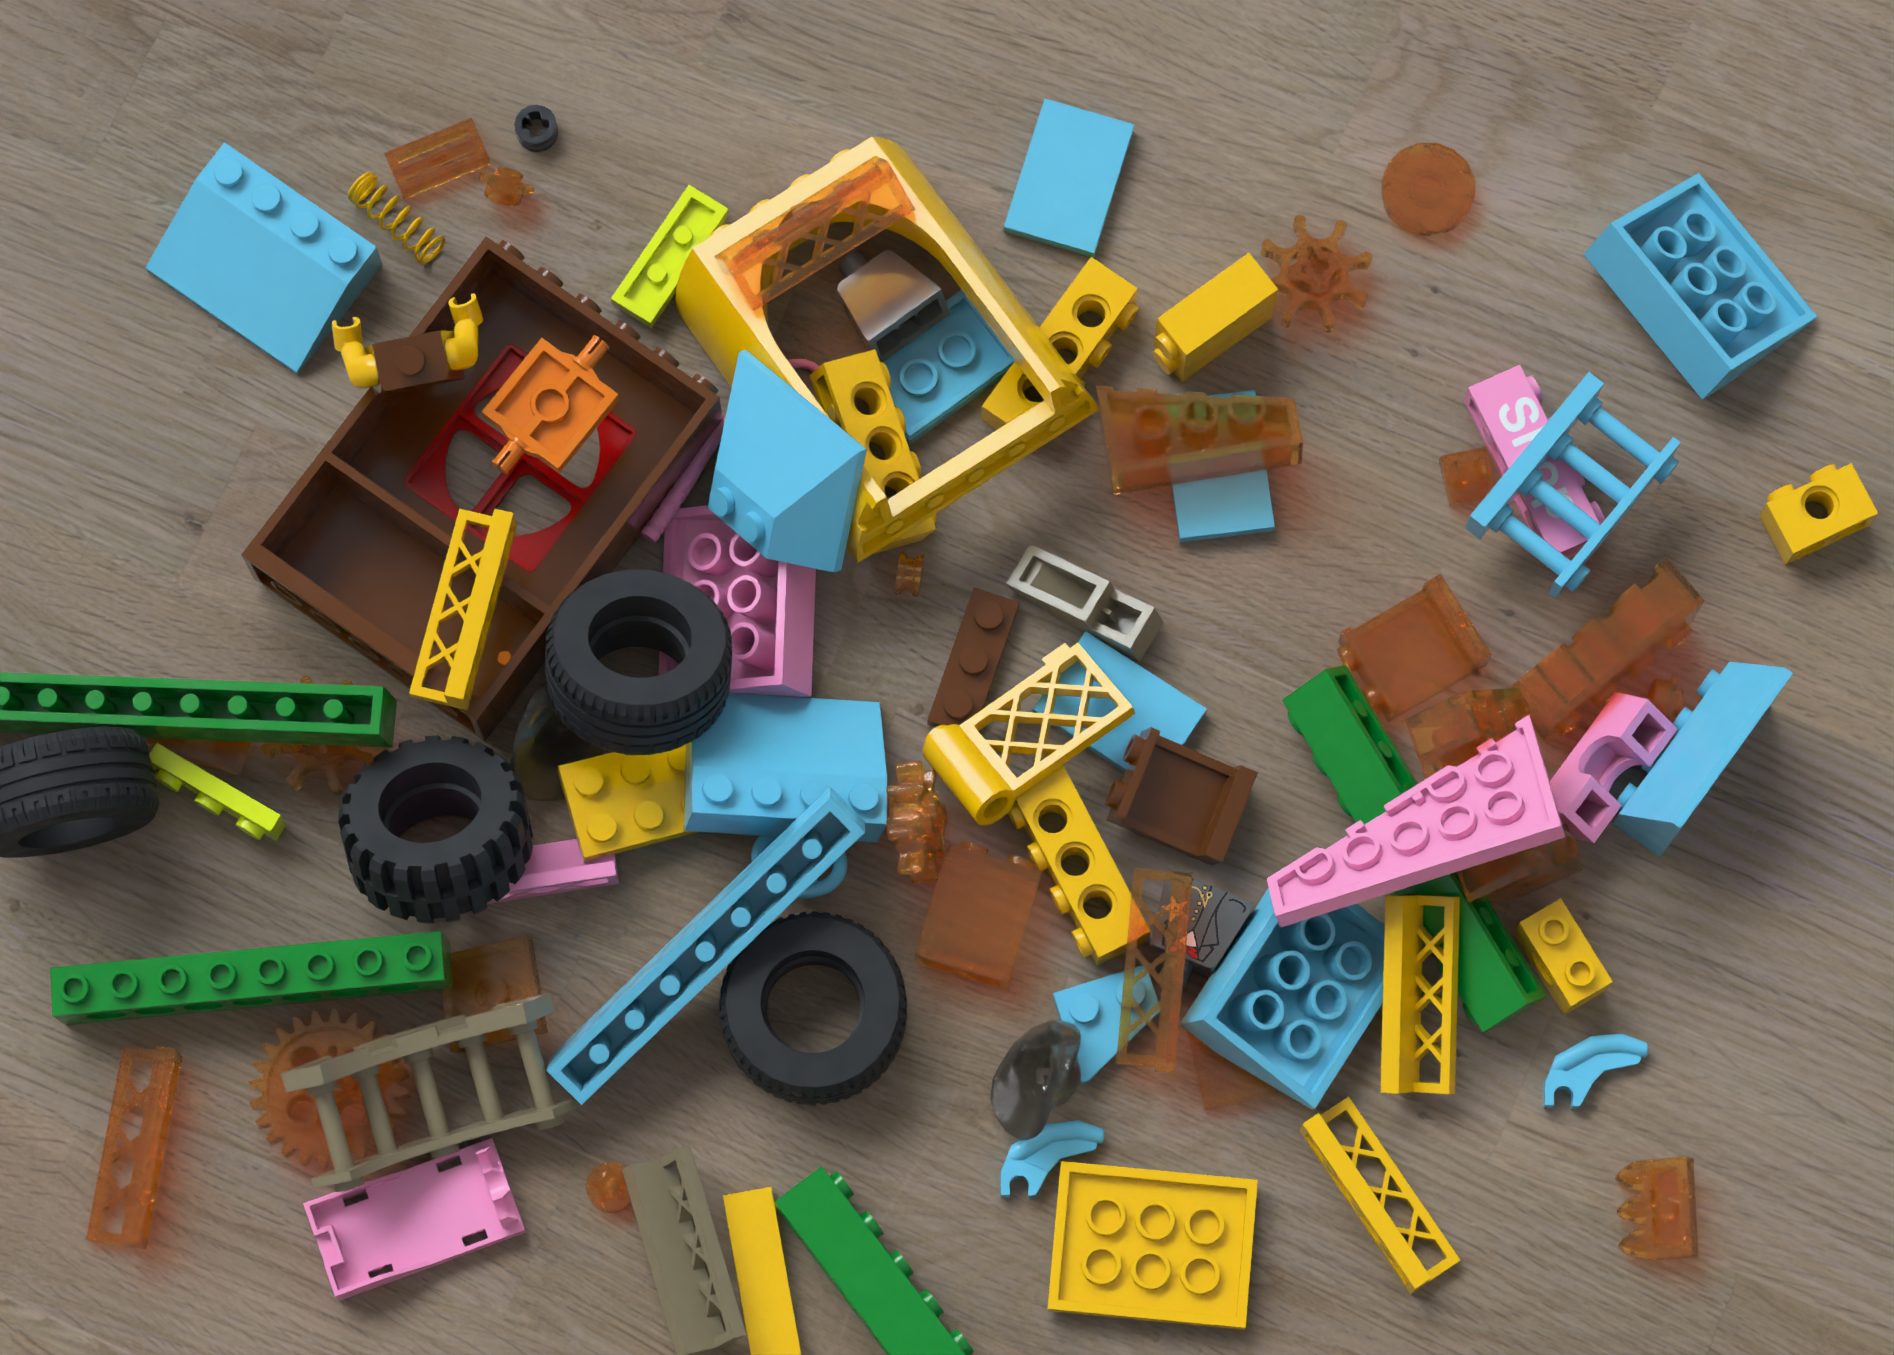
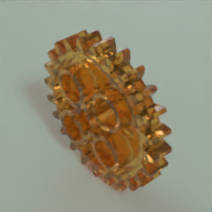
(278, 1104)

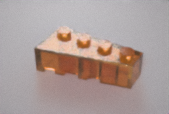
(1192, 436)
(1610, 650)

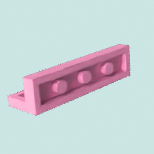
(560, 869)

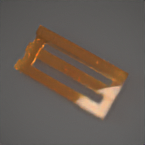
(443, 174)

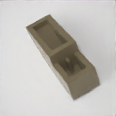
(1086, 602)

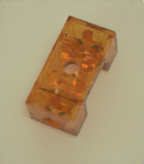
(1449, 736)

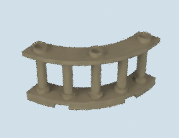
(415, 1048)

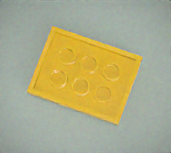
(1152, 1245)

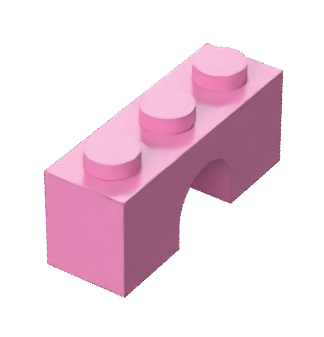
(1622, 736)

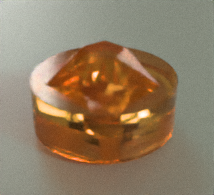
(608, 1188)

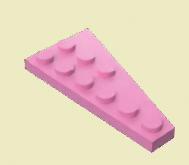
(1439, 827)

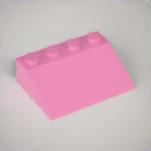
(763, 601)

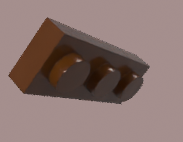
(973, 658)

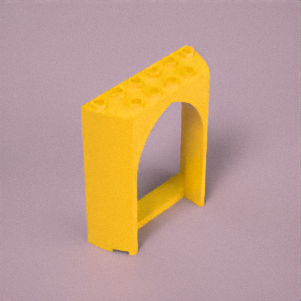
(726, 325)

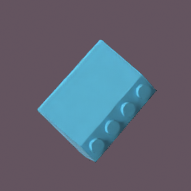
(263, 259)
(1699, 284)
(1698, 752)
(777, 757)
(1293, 997)

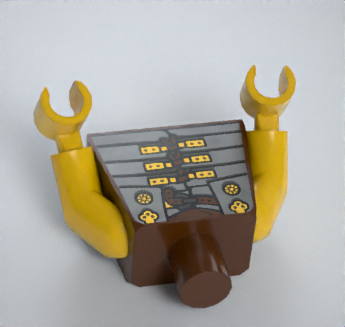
(415, 359)

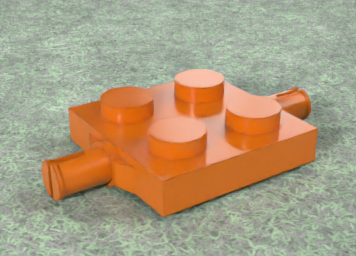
(550, 405)

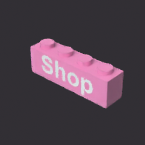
(1508, 419)

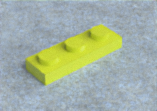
(656, 272)
(215, 794)

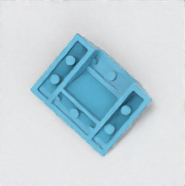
(785, 472)

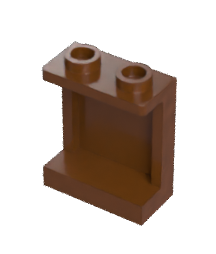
(1179, 797)

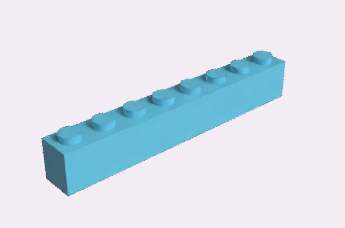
(706, 945)

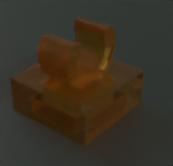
(1467, 475)

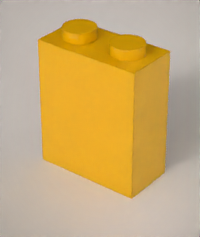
(1214, 318)

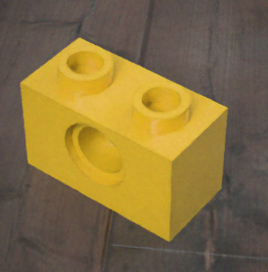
(1797, 532)
(1562, 957)

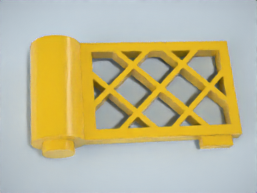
(984, 779)

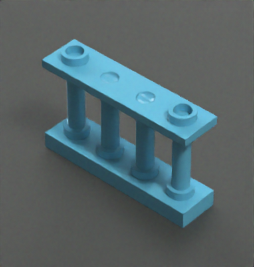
(1556, 443)

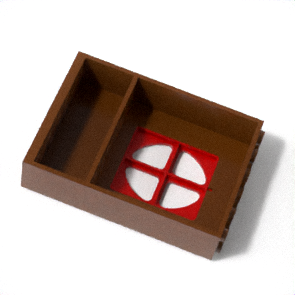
(373, 512)

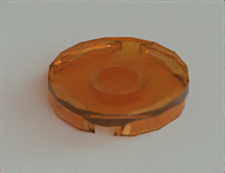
(1427, 189)

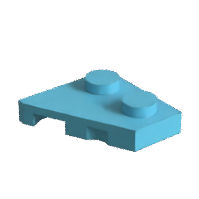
(1097, 1012)

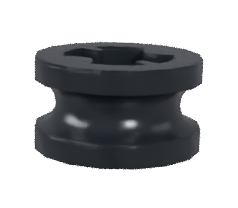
(548, 119)

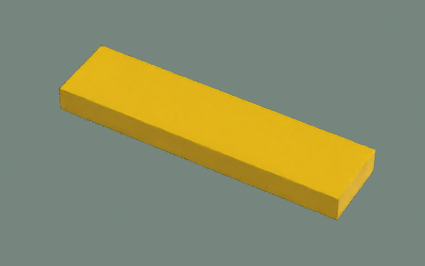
(761, 1273)

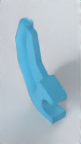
(1586, 1061)
(1037, 1156)

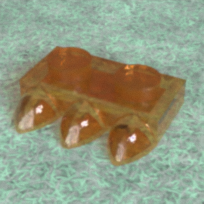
(1663, 1209)

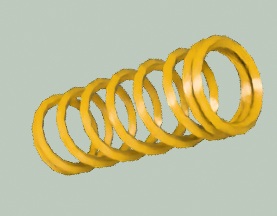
(363, 187)

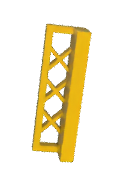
(479, 608)
(1403, 993)
(1365, 1203)

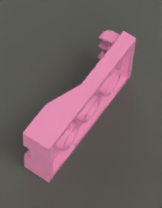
(414, 1219)

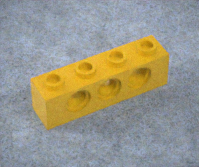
(1092, 290)
(869, 379)
(1094, 937)

